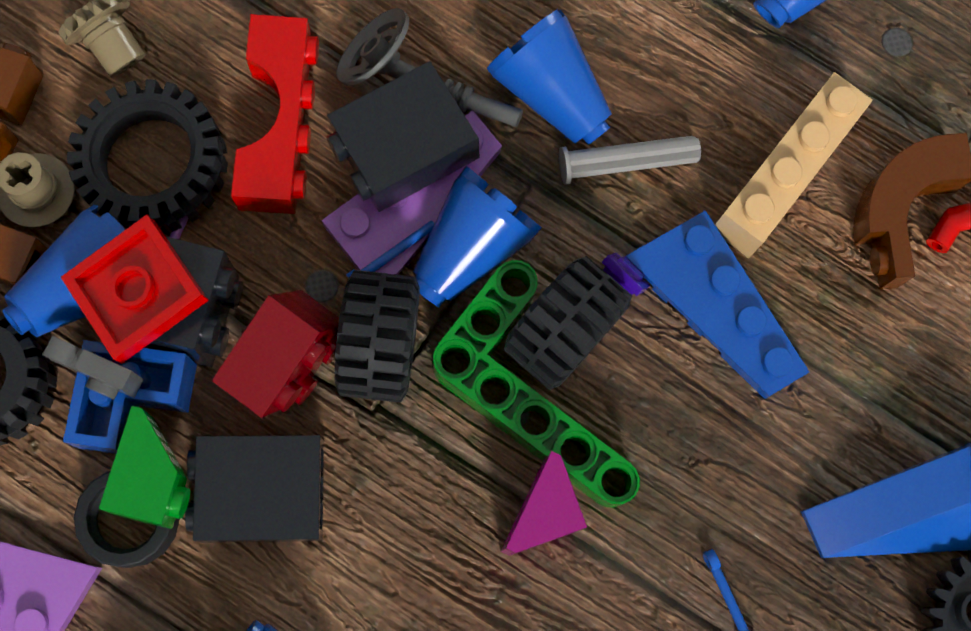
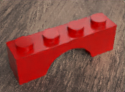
(269, 170)

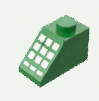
(145, 475)

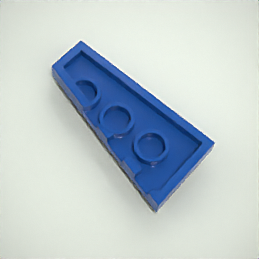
(713, 292)

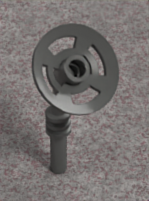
(384, 58)

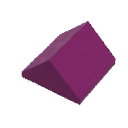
(548, 509)

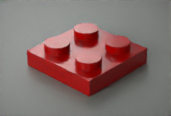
(134, 289)

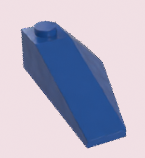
(900, 514)

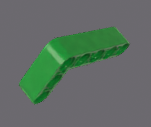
(521, 397)

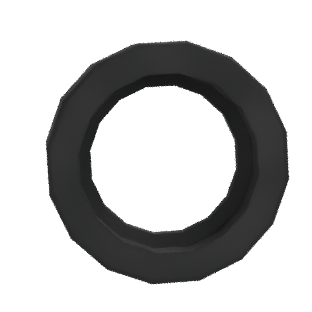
(93, 542)

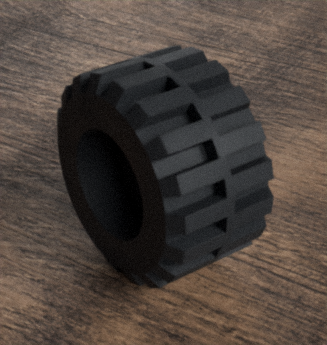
(567, 322)
(376, 336)
(25, 382)

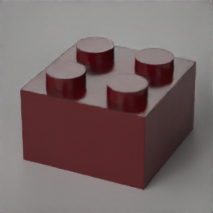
(280, 353)

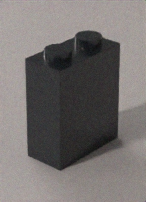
(402, 137)
(256, 489)

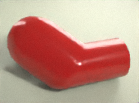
(949, 226)

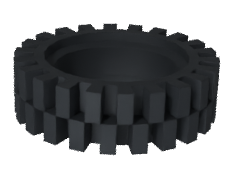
(125, 111)

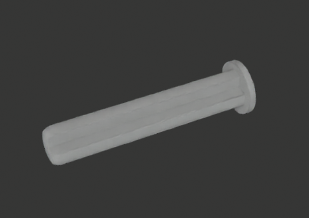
(628, 157)

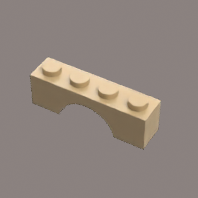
(792, 165)

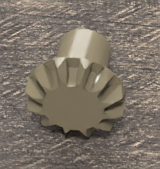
(105, 34)
(35, 189)

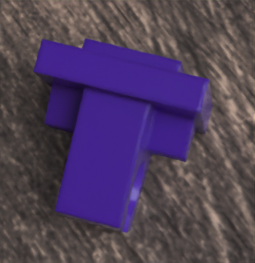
(625, 273)

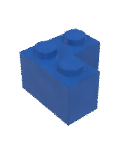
(99, 422)

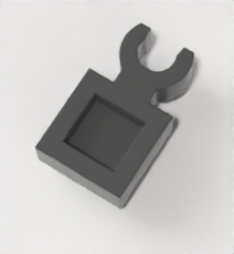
(104, 375)

